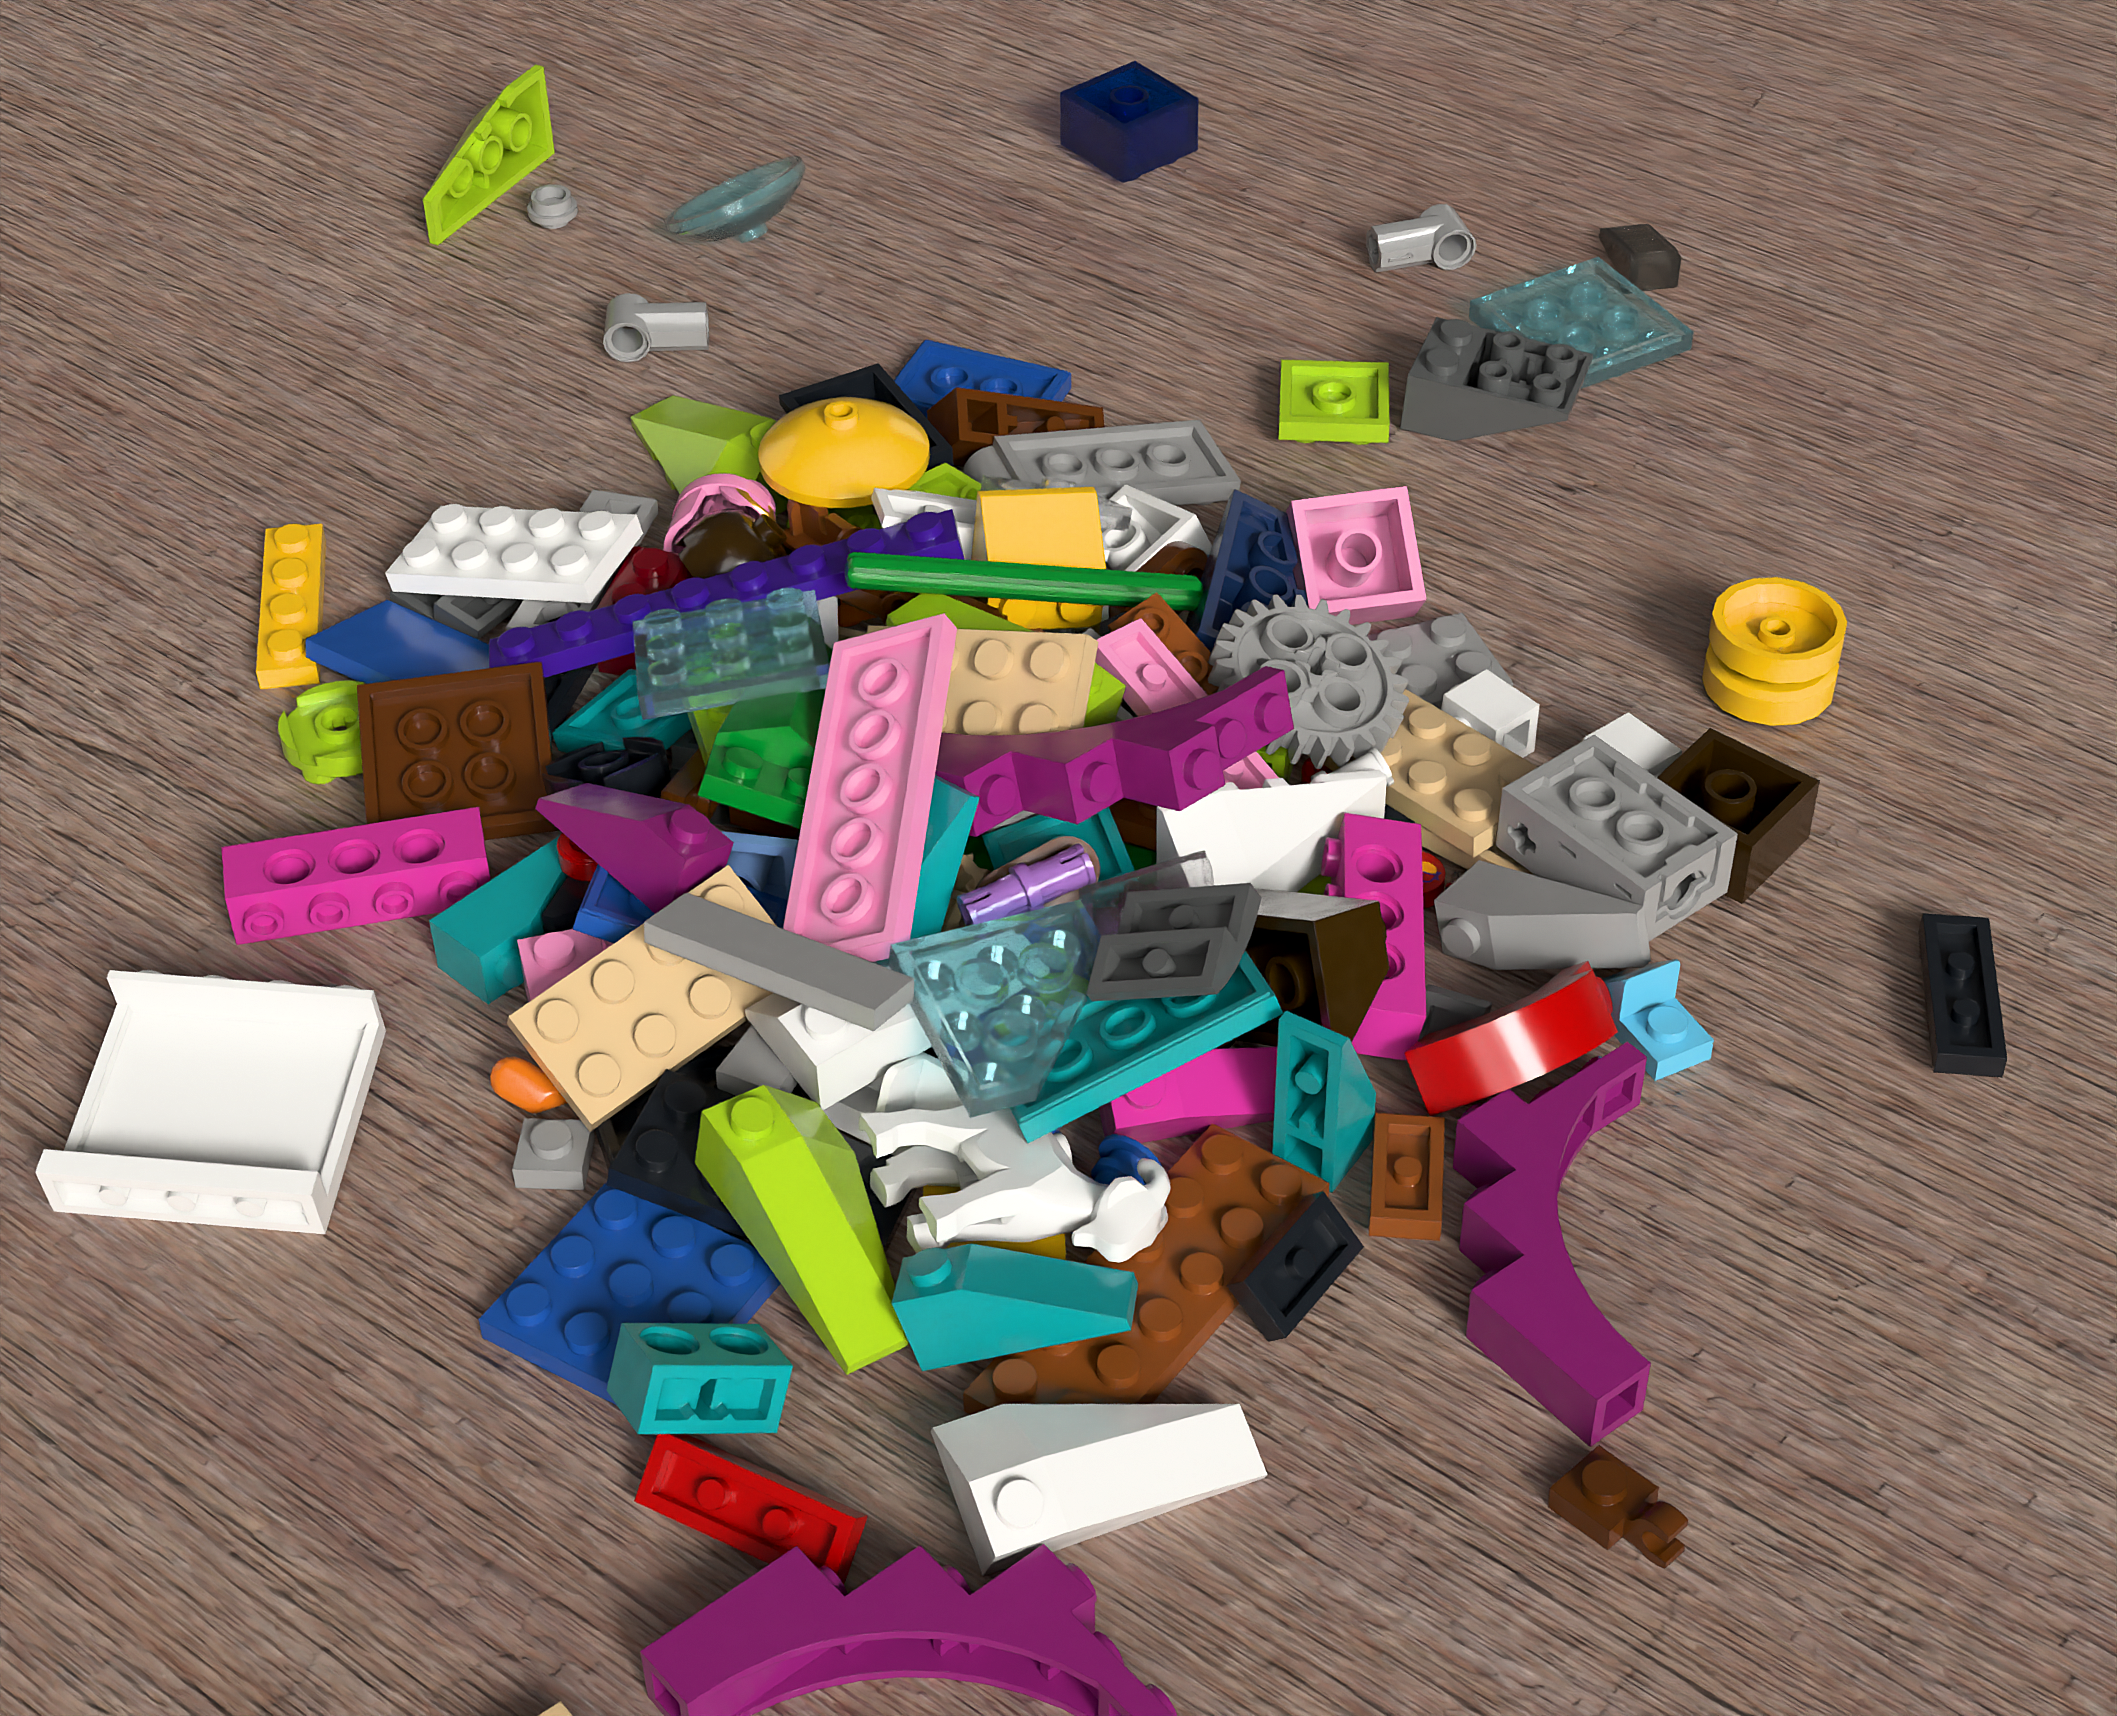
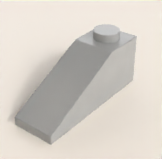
(1537, 923)

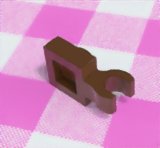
(1615, 1502)

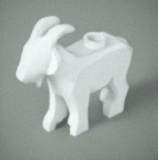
(1008, 1185)

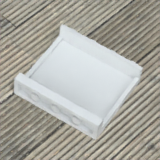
(219, 1103)

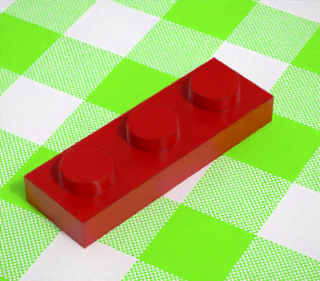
(747, 1504)

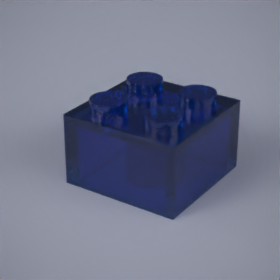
(1129, 121)

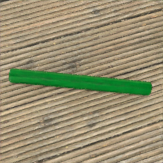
(1018, 581)

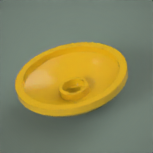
(841, 451)

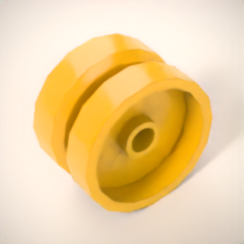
(1774, 651)

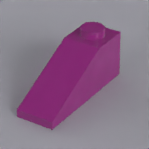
(640, 840)

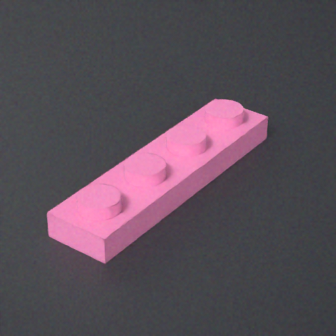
(1160, 682)

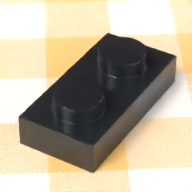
(1295, 1266)

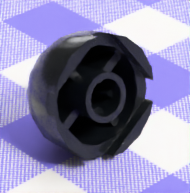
(637, 769)

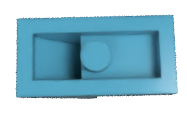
(1655, 1020)

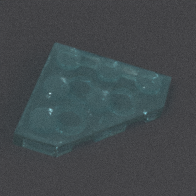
(1001, 999)

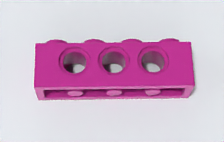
(1384, 864)
(353, 875)

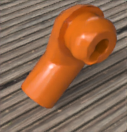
(524, 1085)

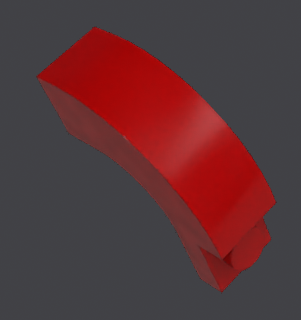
(1513, 1042)

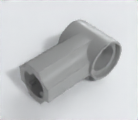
(1433, 237)
(656, 327)

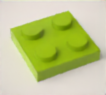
(1334, 401)

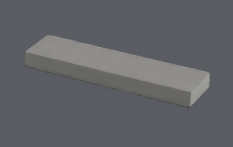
(779, 961)

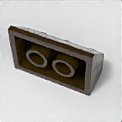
(1318, 958)

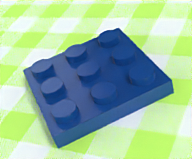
(620, 1266)

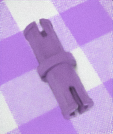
(1028, 887)

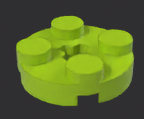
(310, 736)

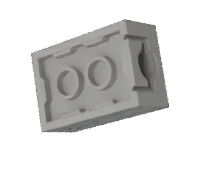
(1616, 832)

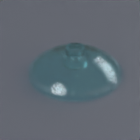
(739, 204)

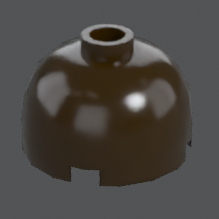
(729, 539)

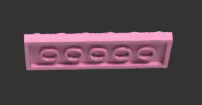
(871, 788)

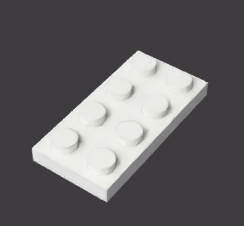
(515, 553)

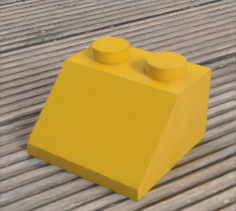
(1041, 529)

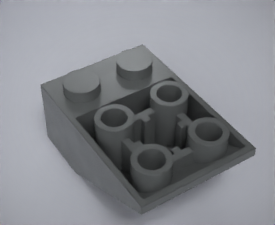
(1489, 382)

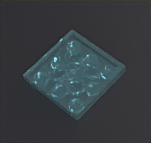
(1592, 312)
(729, 653)

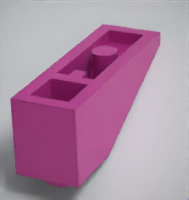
(1216, 1088)

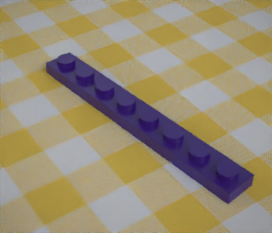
(607, 632)

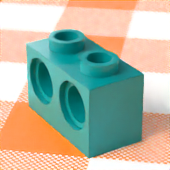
(699, 1378)

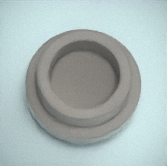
(552, 206)

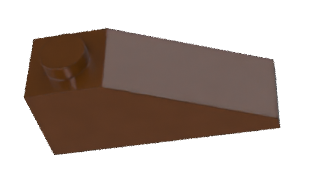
(973, 417)

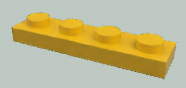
(290, 604)

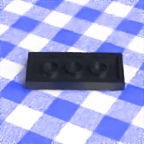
(661, 1155)

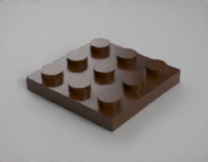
(458, 747)

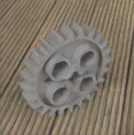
(1336, 677)

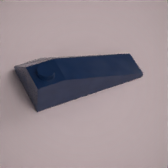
(1247, 562)

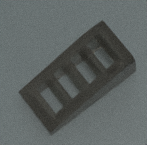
(1642, 256)

